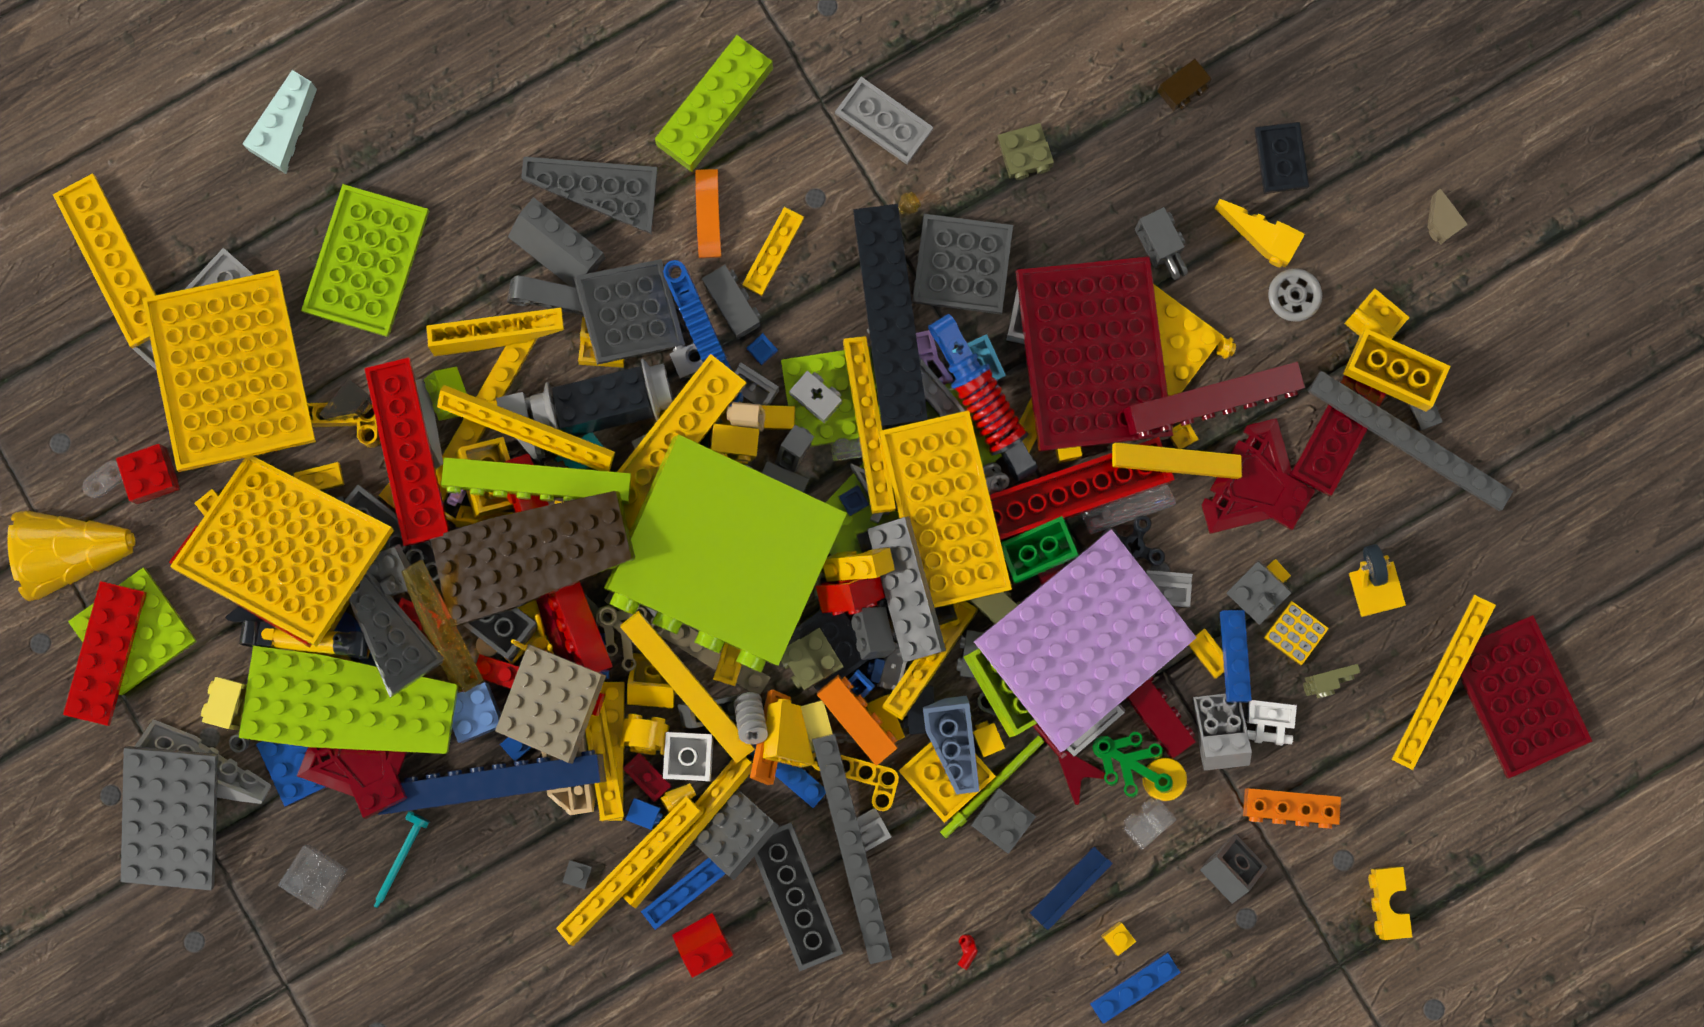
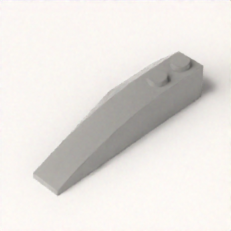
(232, 781)

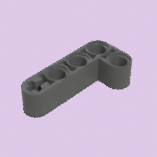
(544, 294)

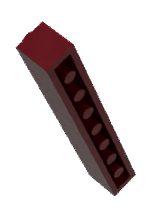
(1214, 398)

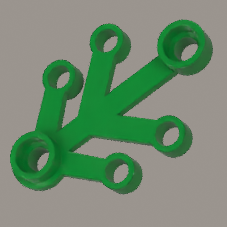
(1129, 761)

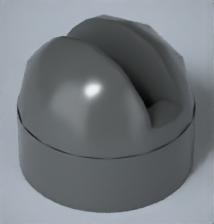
(235, 740)

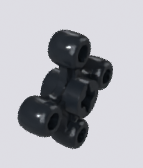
(1137, 535)

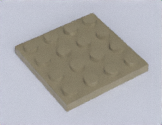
(550, 703)

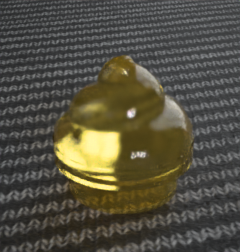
(909, 203)

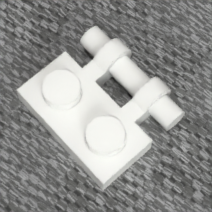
(1271, 714)

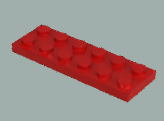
(104, 653)

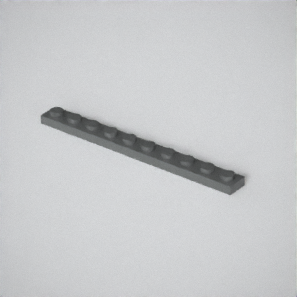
(1410, 441)
(852, 848)

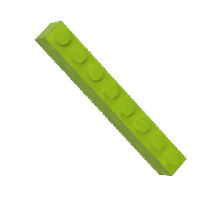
(531, 480)

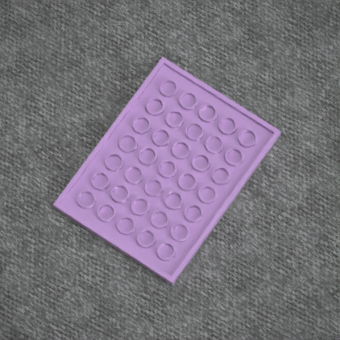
(1085, 640)

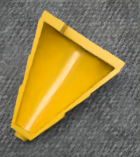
(60, 550)

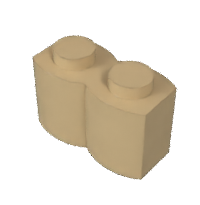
(746, 415)

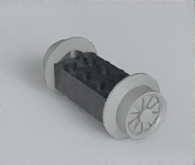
(604, 400)

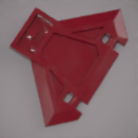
(1264, 488)
(364, 774)

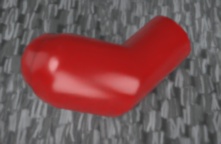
(969, 951)

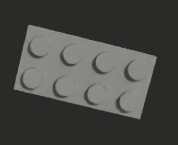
(884, 120)

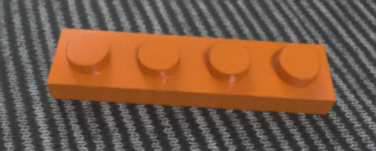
(764, 769)

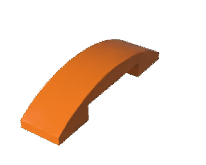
(708, 213)

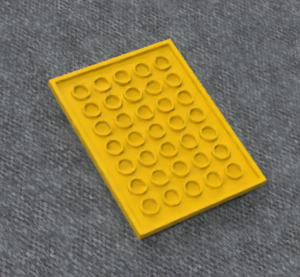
(228, 370)
(282, 549)

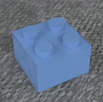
(475, 713)

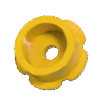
(1226, 347)

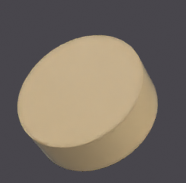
(484, 649)

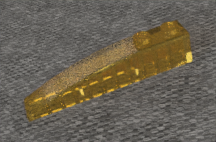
(441, 628)

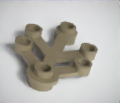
(609, 632)

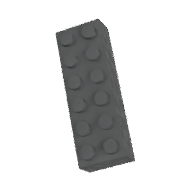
(797, 899)

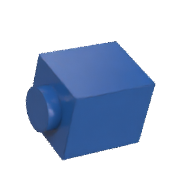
(644, 814)

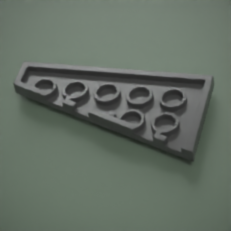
(607, 188)
(393, 639)

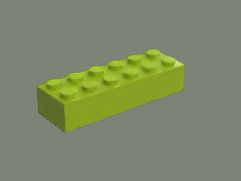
(714, 103)

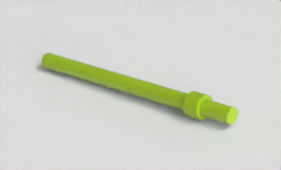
(959, 818)

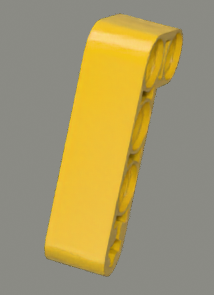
(363, 425)
(875, 779)

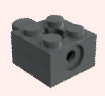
(1162, 241)

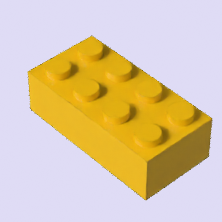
(1396, 370)

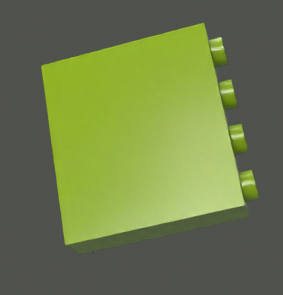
(725, 553)

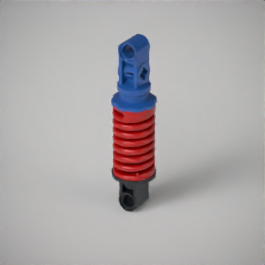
(986, 400)

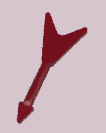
(1072, 767)

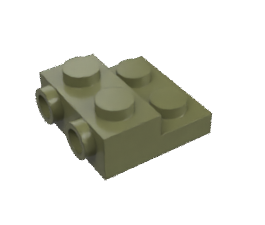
(1025, 151)
(811, 660)
(1325, 683)

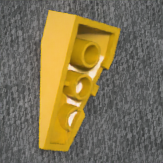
(1271, 240)

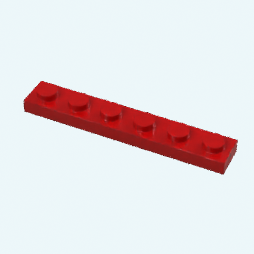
(505, 673)

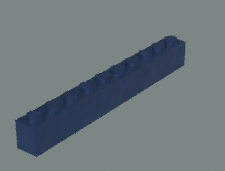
(499, 782)

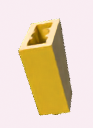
(787, 735)

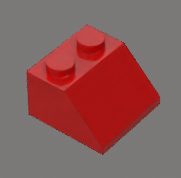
(702, 945)

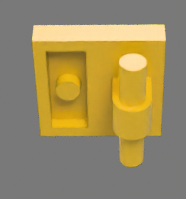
(1377, 315)

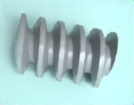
(750, 718)

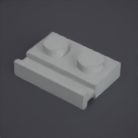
(1174, 586)
(872, 829)

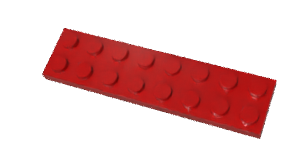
(406, 451)

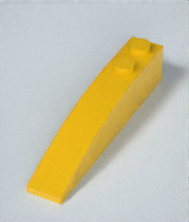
(492, 331)

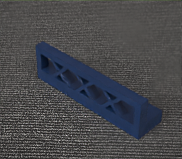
(1070, 888)

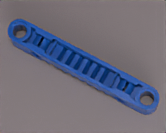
(695, 316)

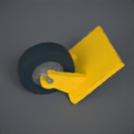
(1376, 583)

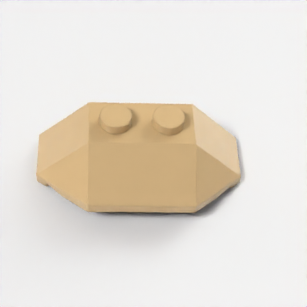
(578, 798)

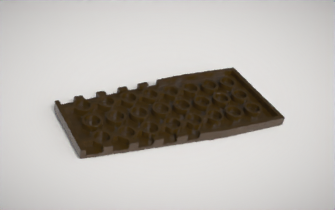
(529, 554)

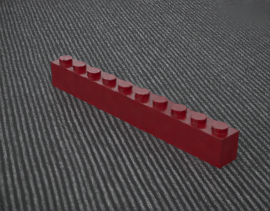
(1151, 705)

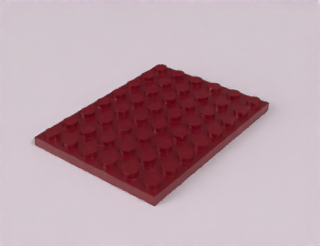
(1090, 349)

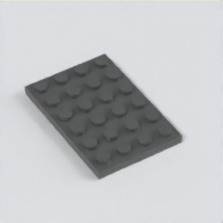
(169, 817)

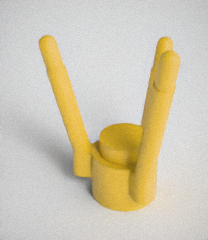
(540, 642)

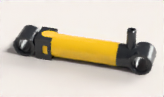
(334, 642)

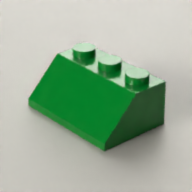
(1039, 549)

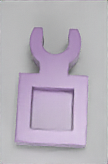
(455, 498)

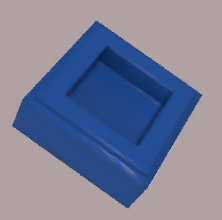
(762, 349)

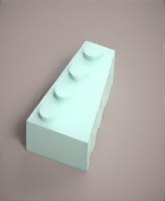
(282, 122)

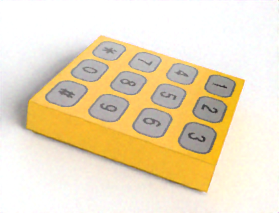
(1296, 633)

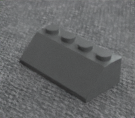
(554, 243)

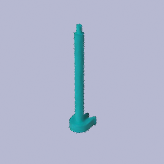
(419, 822)

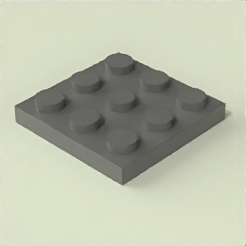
(735, 834)

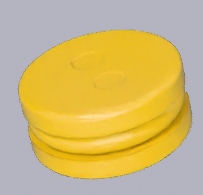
(1174, 770)

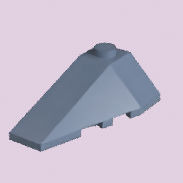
(951, 735)

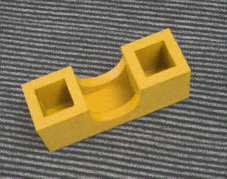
(853, 566)
(1385, 883)

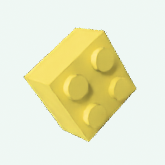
(224, 703)

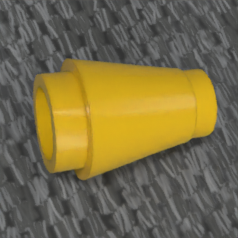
(675, 796)

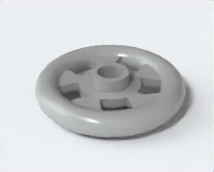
(1292, 276)

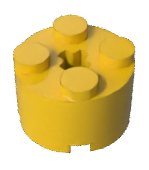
(644, 735)

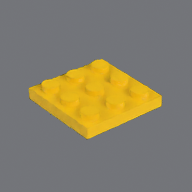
(931, 782)

